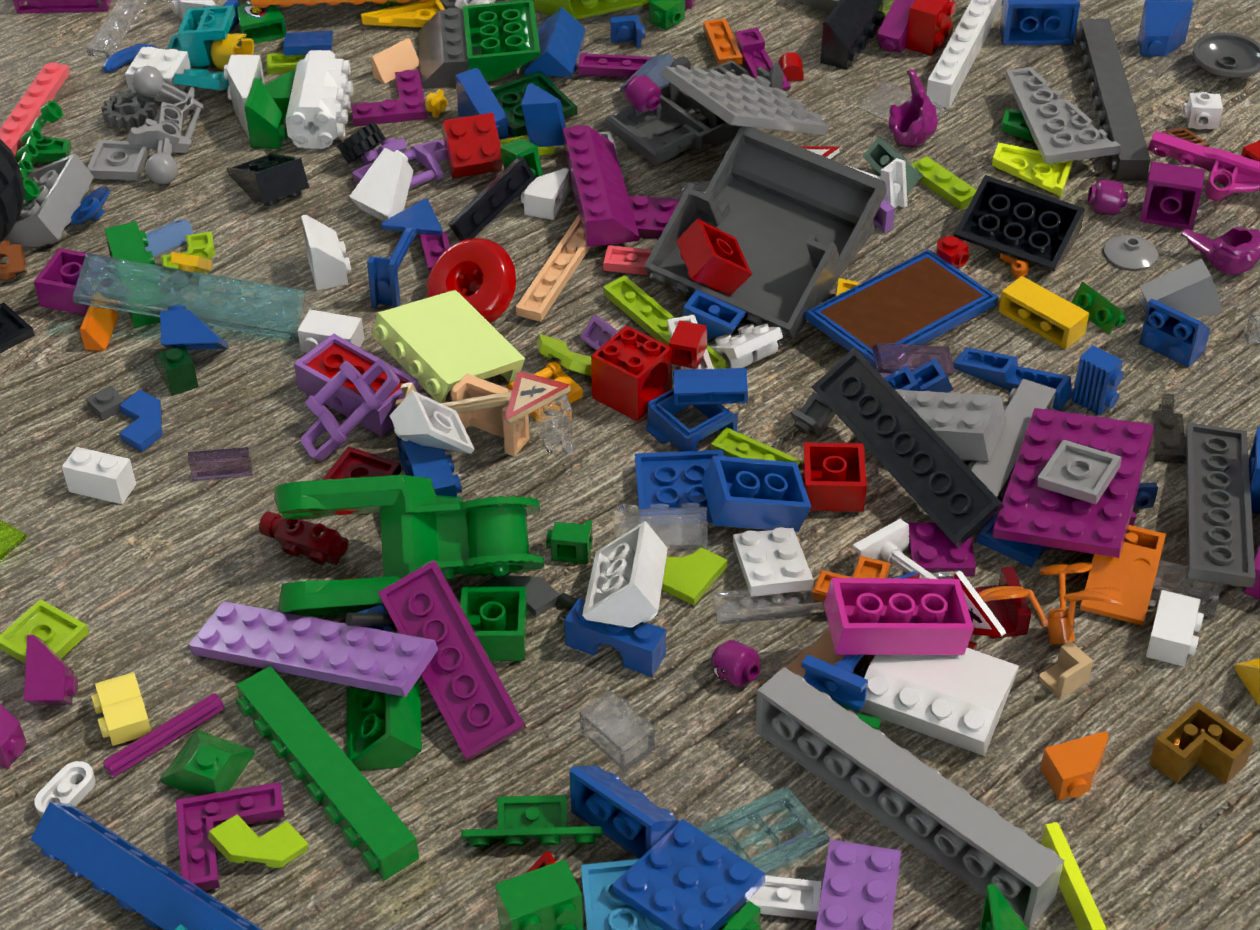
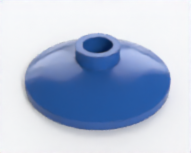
(91, 206)

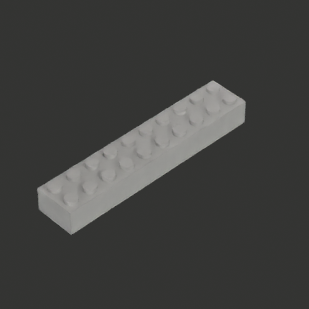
(907, 795)

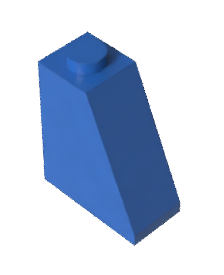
(477, 98)

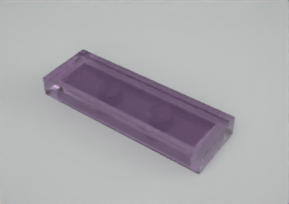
(893, 357)

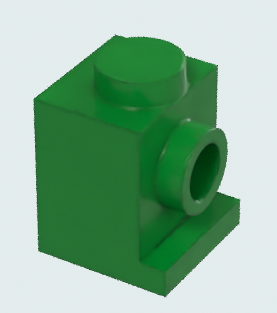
(570, 542)

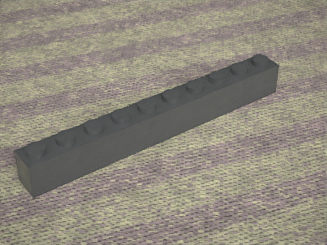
(1112, 99)

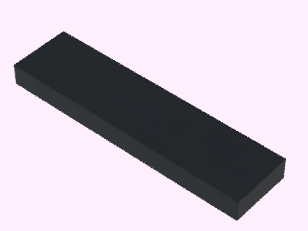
(492, 200)

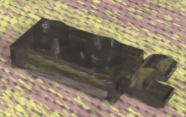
(1168, 432)

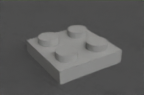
(118, 160)
(1079, 471)

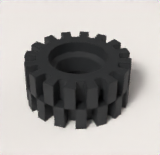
(361, 141)

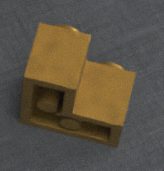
(1201, 740)

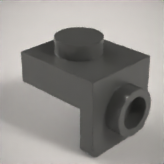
(813, 416)

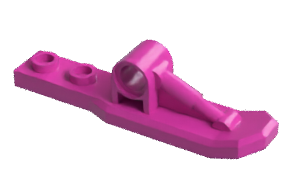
(1231, 170)

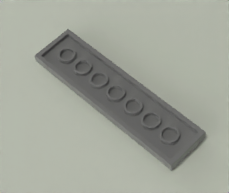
(1218, 506)

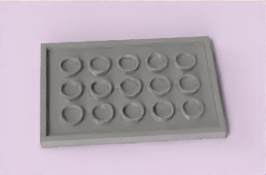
(745, 100)

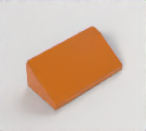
(98, 327)

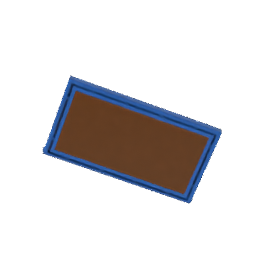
(902, 305)

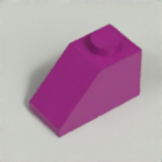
(47, 676)

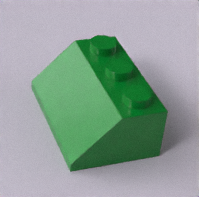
(383, 728)

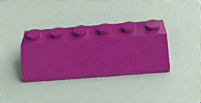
(598, 187)

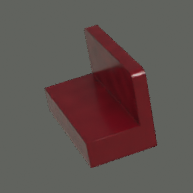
(1011, 613)

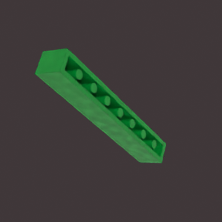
(327, 774)

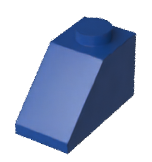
(715, 314)

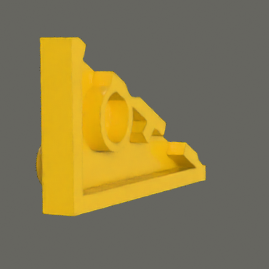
(406, 15)

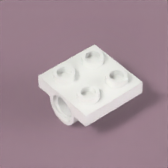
(748, 345)

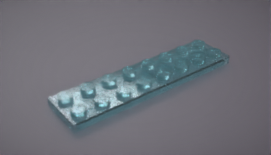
(213, 298)

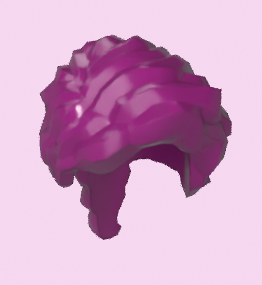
(915, 118)
(1232, 252)

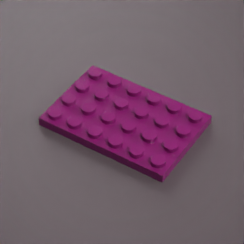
(1062, 521)

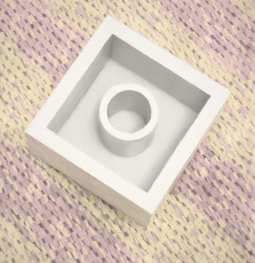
(164, 60)

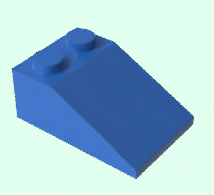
(1039, 22)

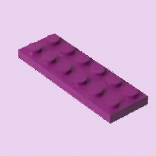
(460, 671)

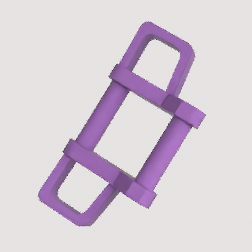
(426, 154)
(327, 420)

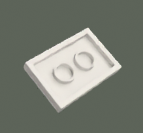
(772, 562)

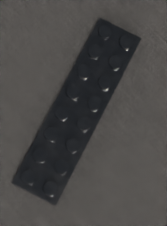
(908, 447)

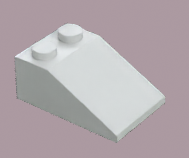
(241, 74)

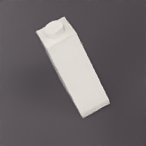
(384, 186)

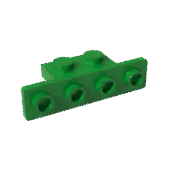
(532, 819)

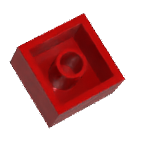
(929, 25)
(472, 145)
(713, 258)
(835, 476)

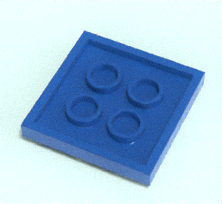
(672, 478)
(688, 881)

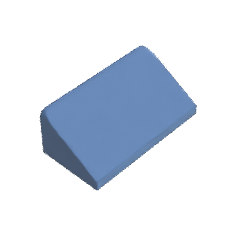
(168, 236)

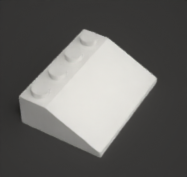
(941, 695)

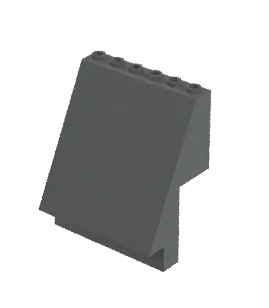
(792, 217)

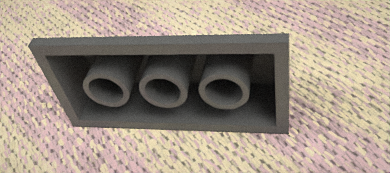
(443, 49)

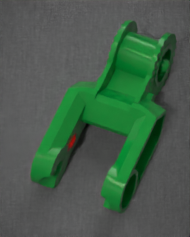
(416, 528)

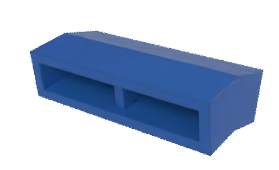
(710, 386)

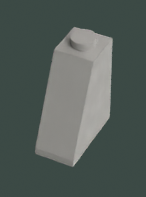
(1185, 290)

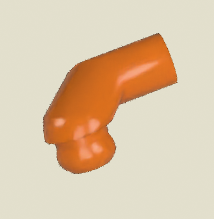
(1018, 267)

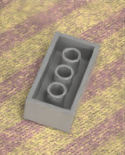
(963, 421)

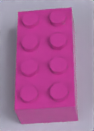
(898, 616)

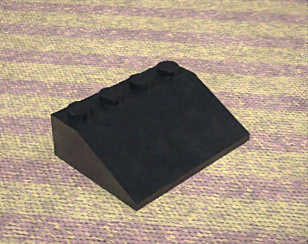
(1021, 223)

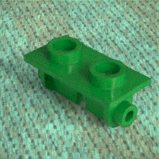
(1100, 310)

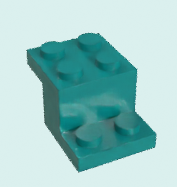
(199, 31)

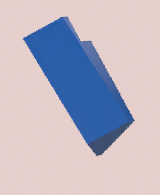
(559, 45)

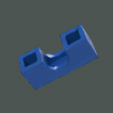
(640, 646)

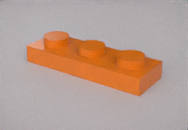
(722, 41)

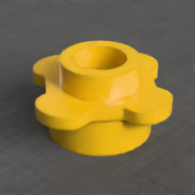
(436, 103)

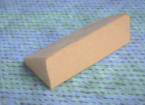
(394, 59)

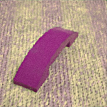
(753, 53)

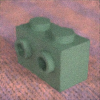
(882, 154)

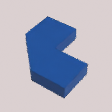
(148, 420)

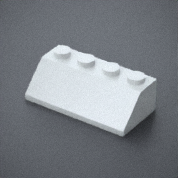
(627, 579)

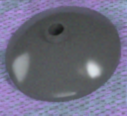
(1228, 55)

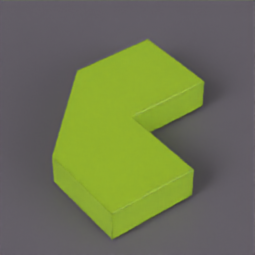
(197, 245)
(558, 349)
(242, 844)

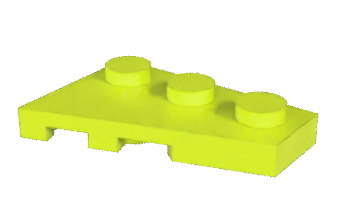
(1030, 167)

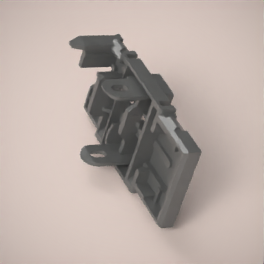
(672, 125)

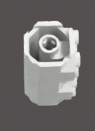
(319, 100)

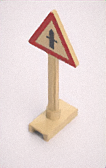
(526, 396)

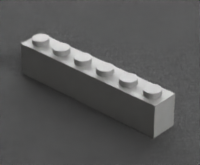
(1021, 404)

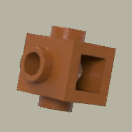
(16, 260)

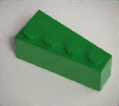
(129, 244)

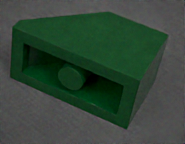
(176, 370)

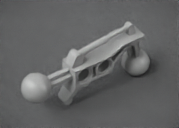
(164, 131)

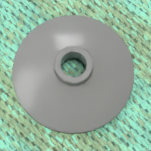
(1130, 253)

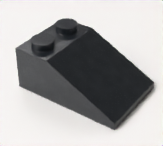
(270, 178)

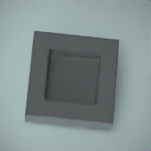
(105, 403)

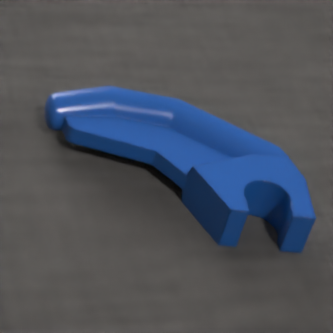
(122, 57)

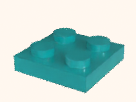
(202, 78)

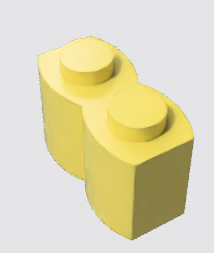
(122, 709)

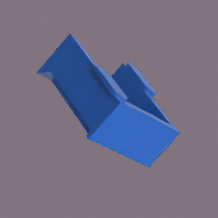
(667, 428)

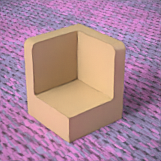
(1069, 673)

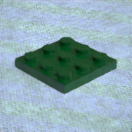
(511, 96)

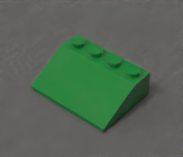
(500, 37)

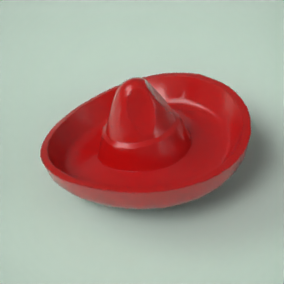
(478, 272)

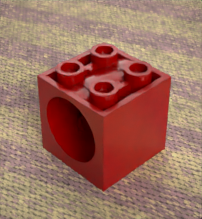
(631, 372)

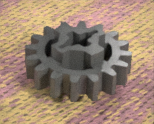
(128, 110)

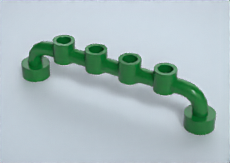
(50, 113)

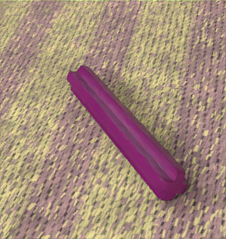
(163, 735)

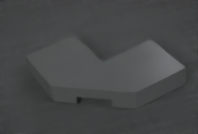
(539, 593)

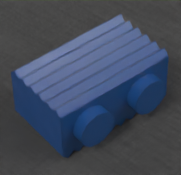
(1097, 380)

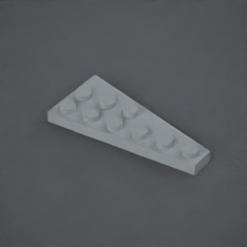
(1056, 125)

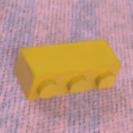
(1043, 312)

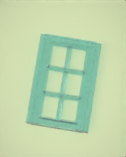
(755, 811)

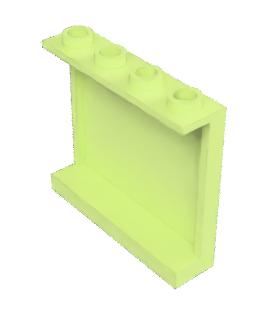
(444, 341)

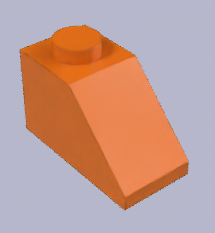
(1074, 764)

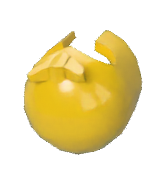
(224, 48)

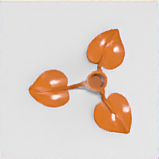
(1060, 620)

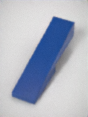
(1004, 372)

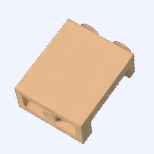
(491, 419)

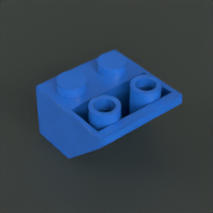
(1173, 333)

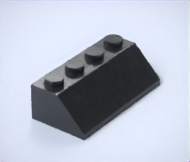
(848, 30)

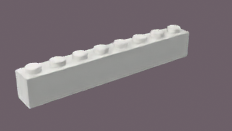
(962, 51)

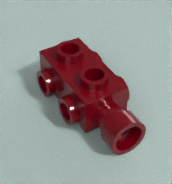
(304, 538)

